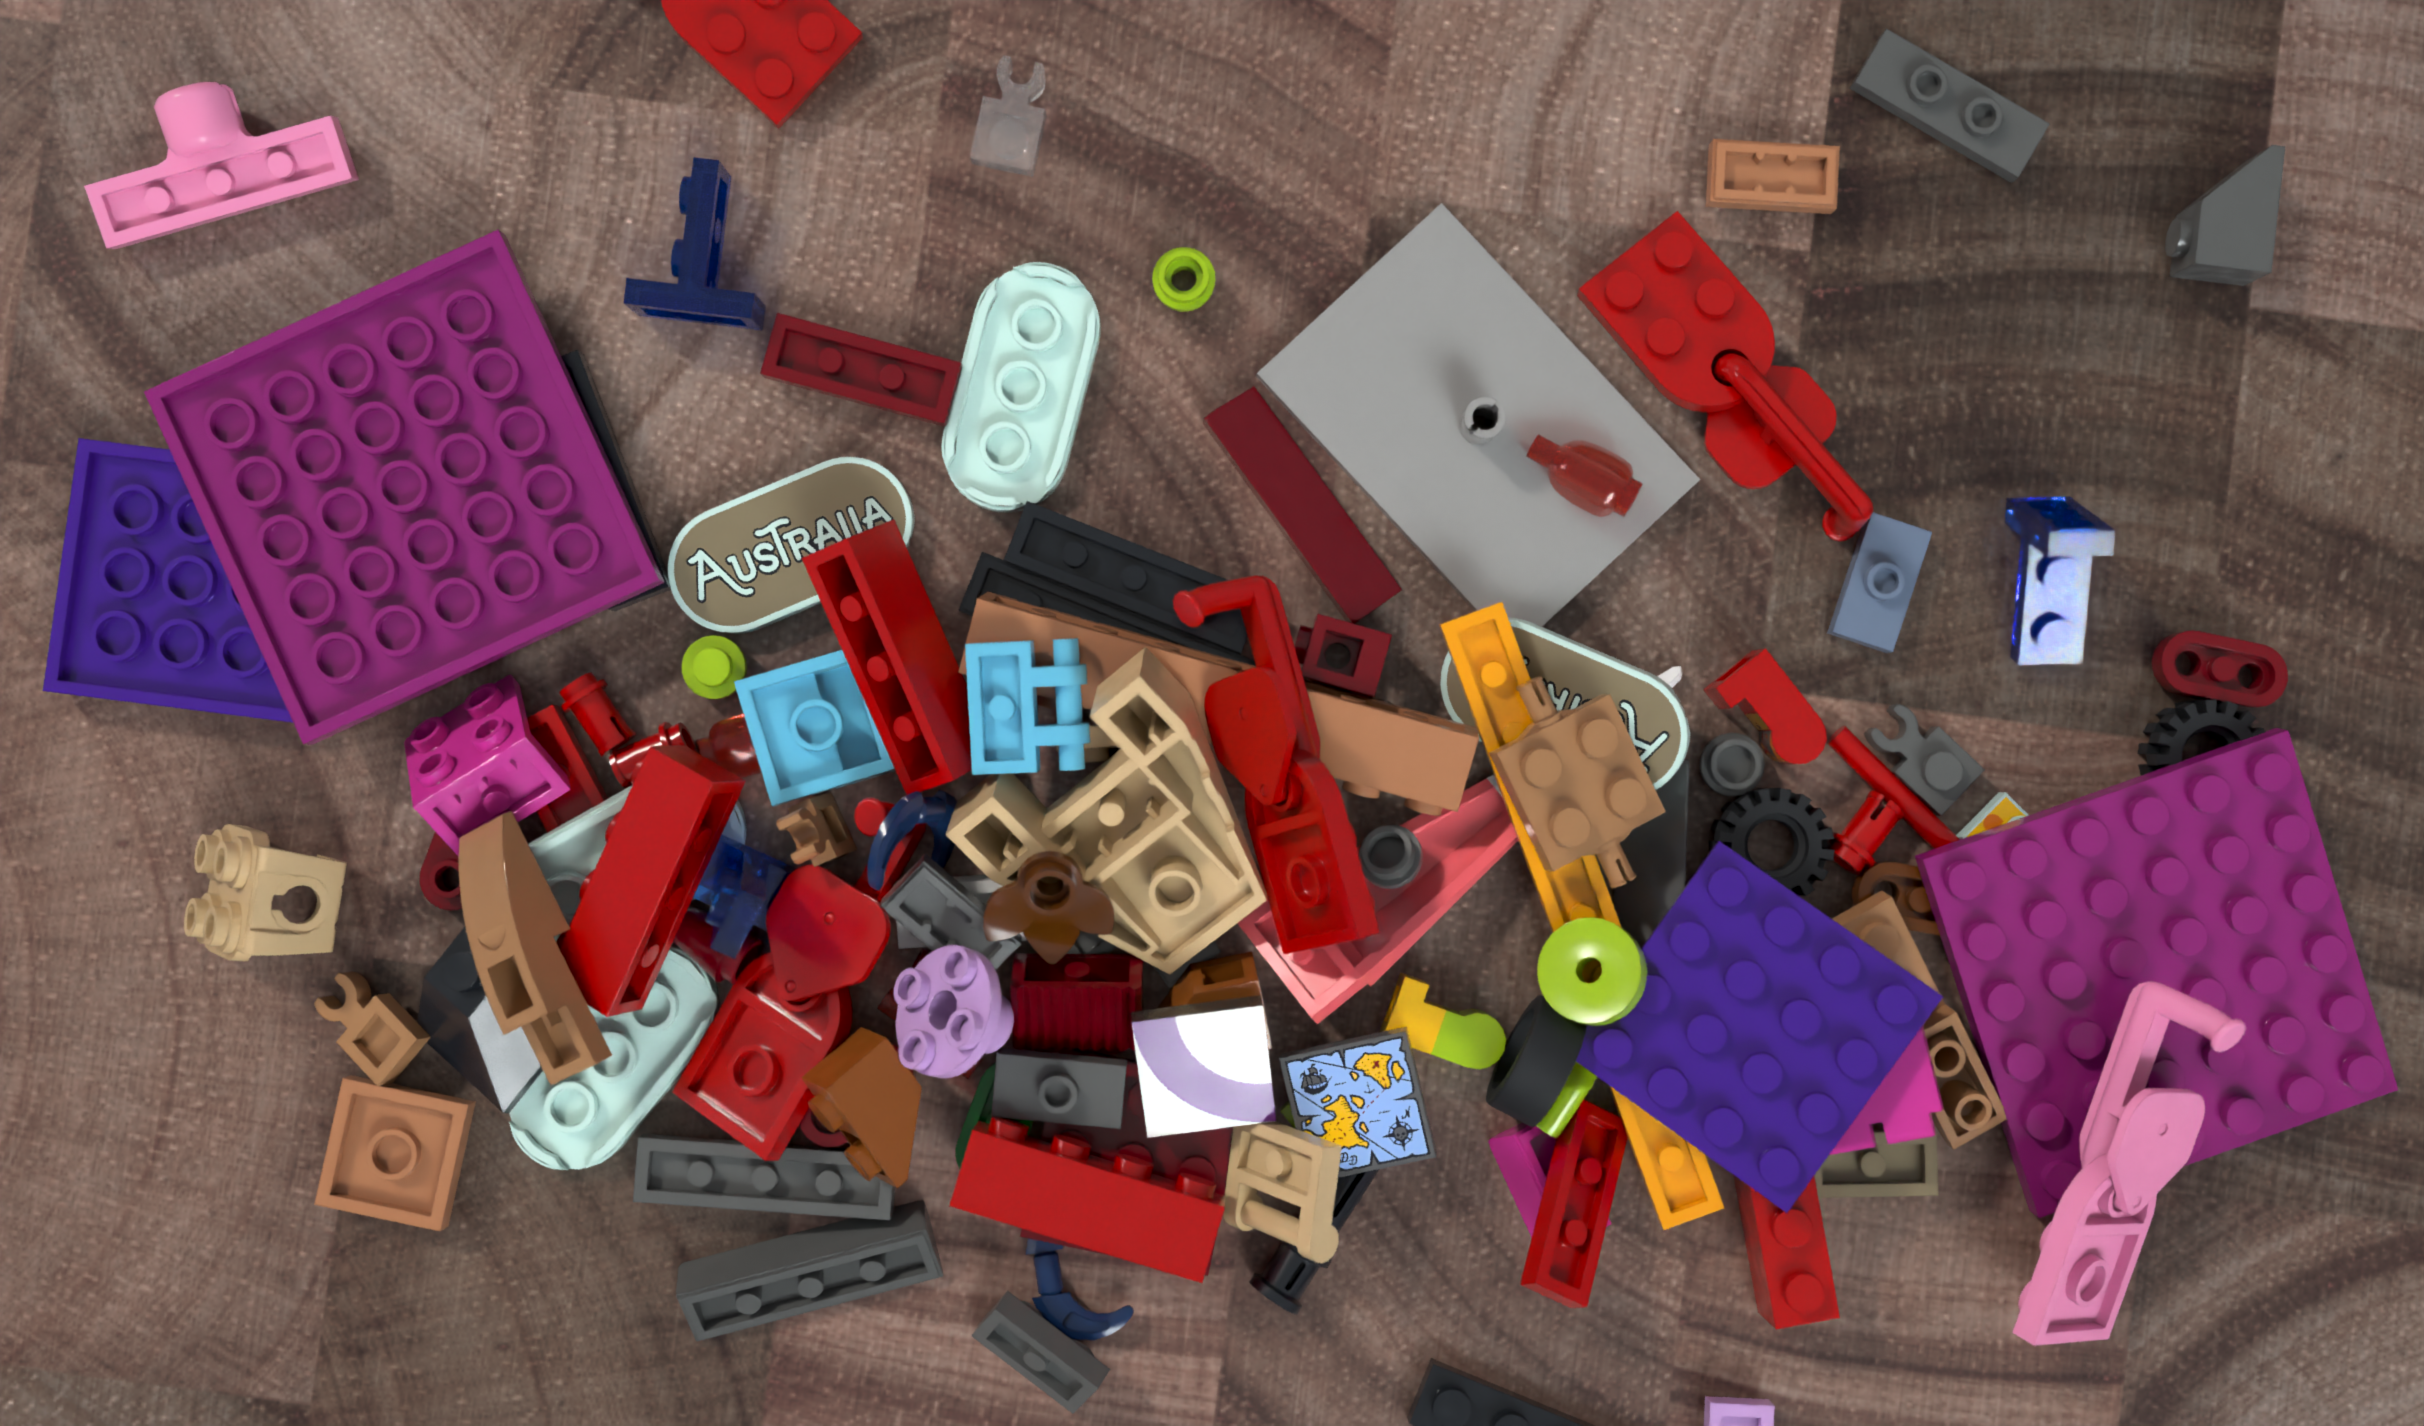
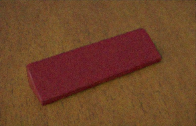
(1301, 505)

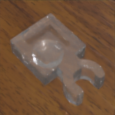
(1009, 128)

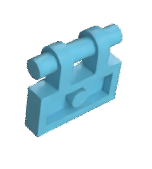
(1005, 708)

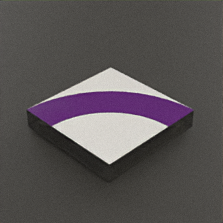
(1203, 1066)

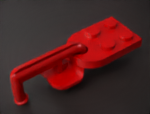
(766, 47)
(1680, 312)
(1292, 802)
(762, 1037)

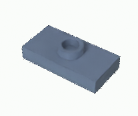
(1879, 583)

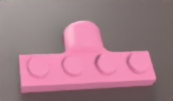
(216, 168)

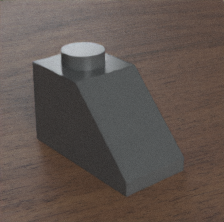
(2232, 226)

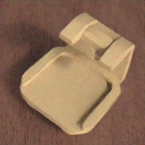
(244, 877)

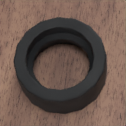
(1535, 1063)

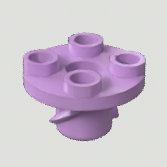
(950, 1012)

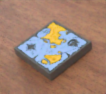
(1361, 1098)

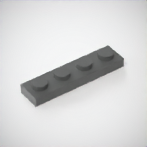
(734, 1177)

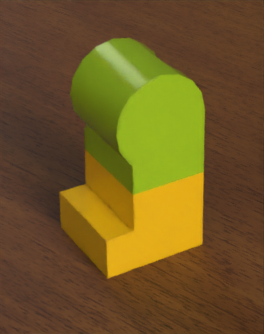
(1461, 1037)

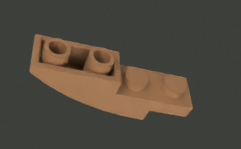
(513, 945)
(1964, 1086)

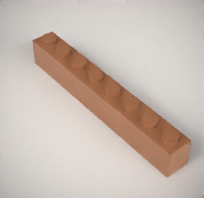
(1361, 738)

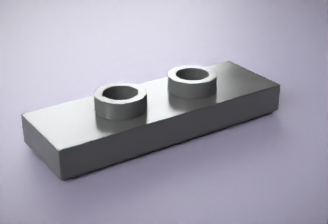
(1949, 106)

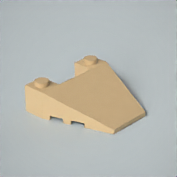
(1141, 826)

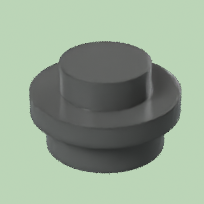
(1731, 764)
(1390, 856)

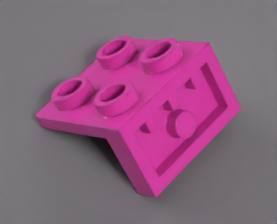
(480, 764)

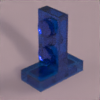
(698, 261)
(2053, 576)
(740, 890)

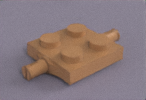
(1577, 782)

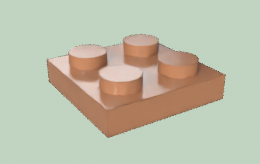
(395, 1153)

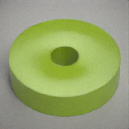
(1621, 978)

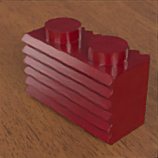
(1076, 1001)

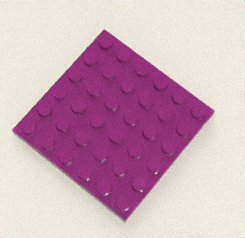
(403, 487)
(2173, 880)

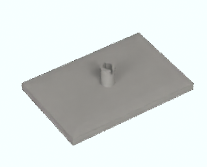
(1393, 396)

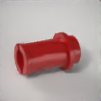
(596, 713)
(625, 759)
(1865, 833)

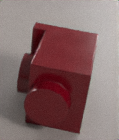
(1366, 654)

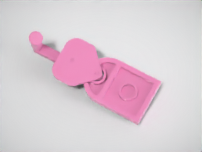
(2127, 1154)

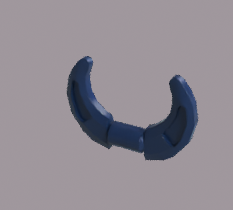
(901, 819)
(1062, 1308)

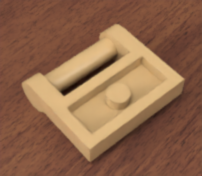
(1291, 1168)

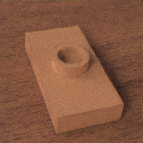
(1772, 176)

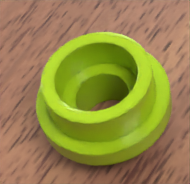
(1183, 260)

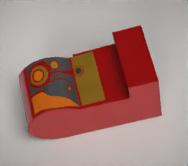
(1785, 720)

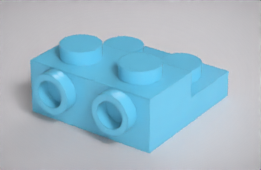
(811, 728)

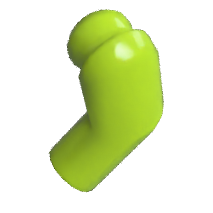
(1568, 1101)

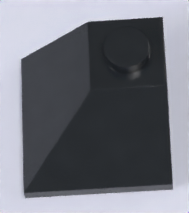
(467, 1032)

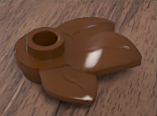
(1048, 912)

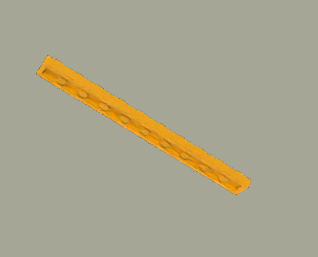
(1489, 672)

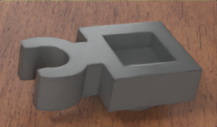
(1928, 764)

